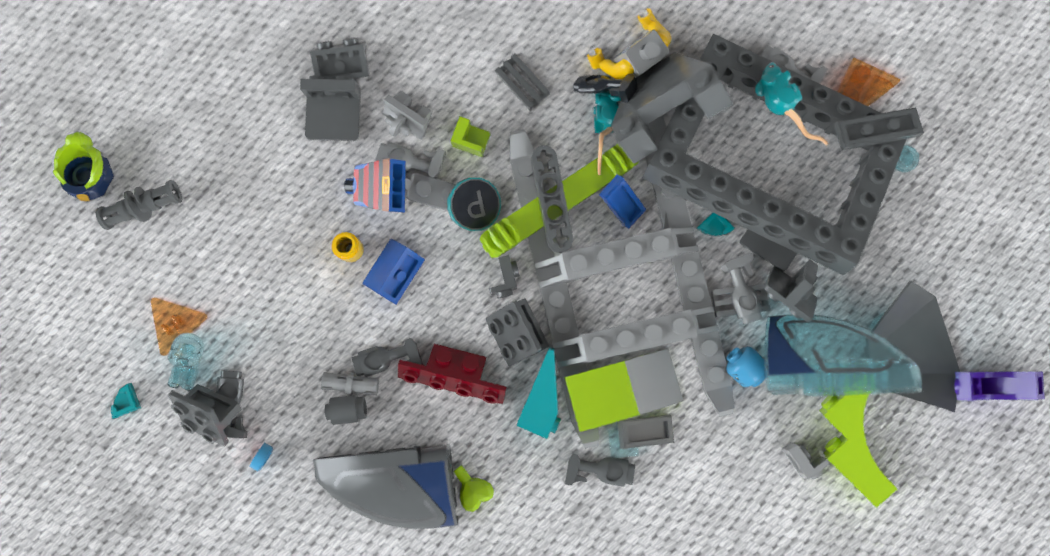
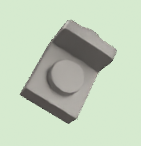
(800, 459)

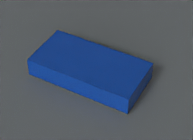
(622, 201)

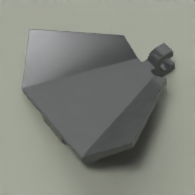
(919, 331)

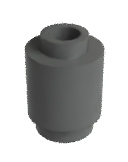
(346, 409)

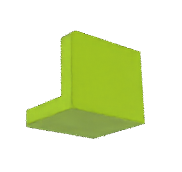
(469, 138)

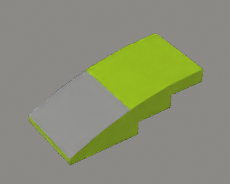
(623, 390)

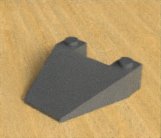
(661, 90)

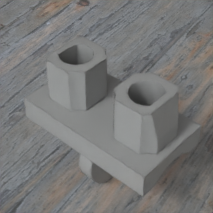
(403, 118)

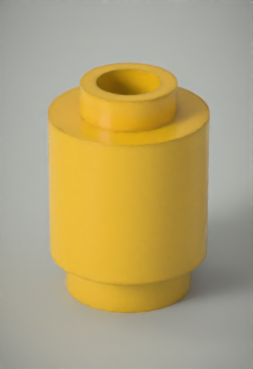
(340, 243)

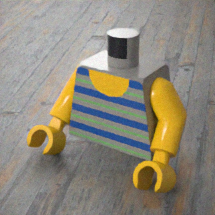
(640, 54)

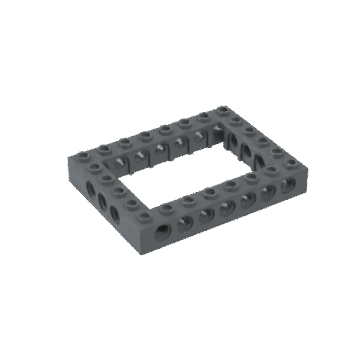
(830, 245)

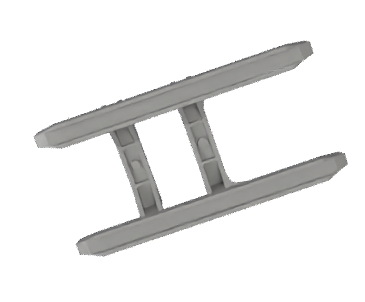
(672, 242)

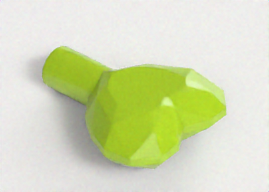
(473, 490)

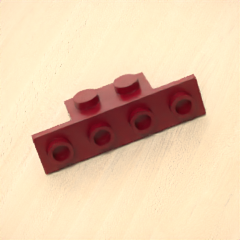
(454, 372)

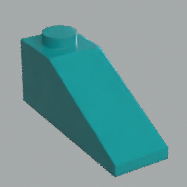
(542, 403)

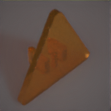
(172, 321)

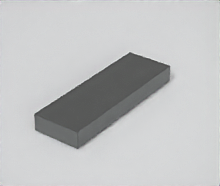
(878, 128)

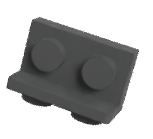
(340, 60)

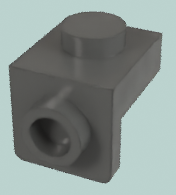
(509, 272)

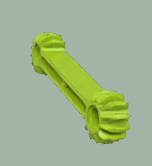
(576, 187)

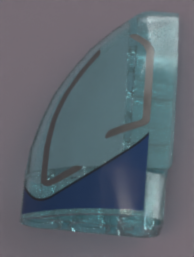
(833, 359)

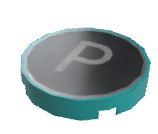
(474, 204)

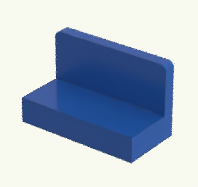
(393, 271)

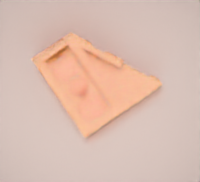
(865, 82)

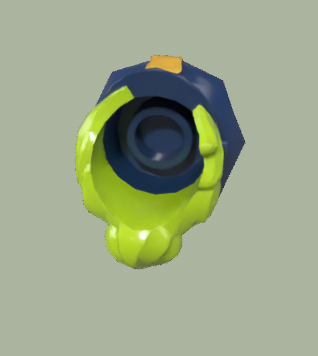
(82, 168)

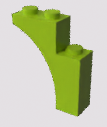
(850, 450)

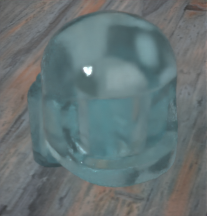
(185, 356)

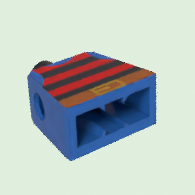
(379, 185)

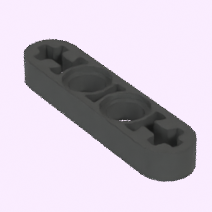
(551, 199)

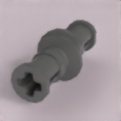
(138, 205)

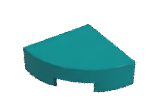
(715, 225)
(125, 402)

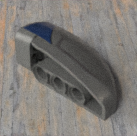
(394, 486)

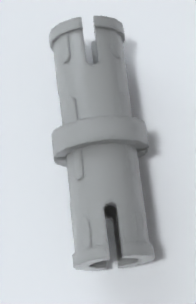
(350, 383)

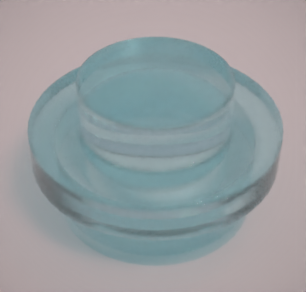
(908, 159)

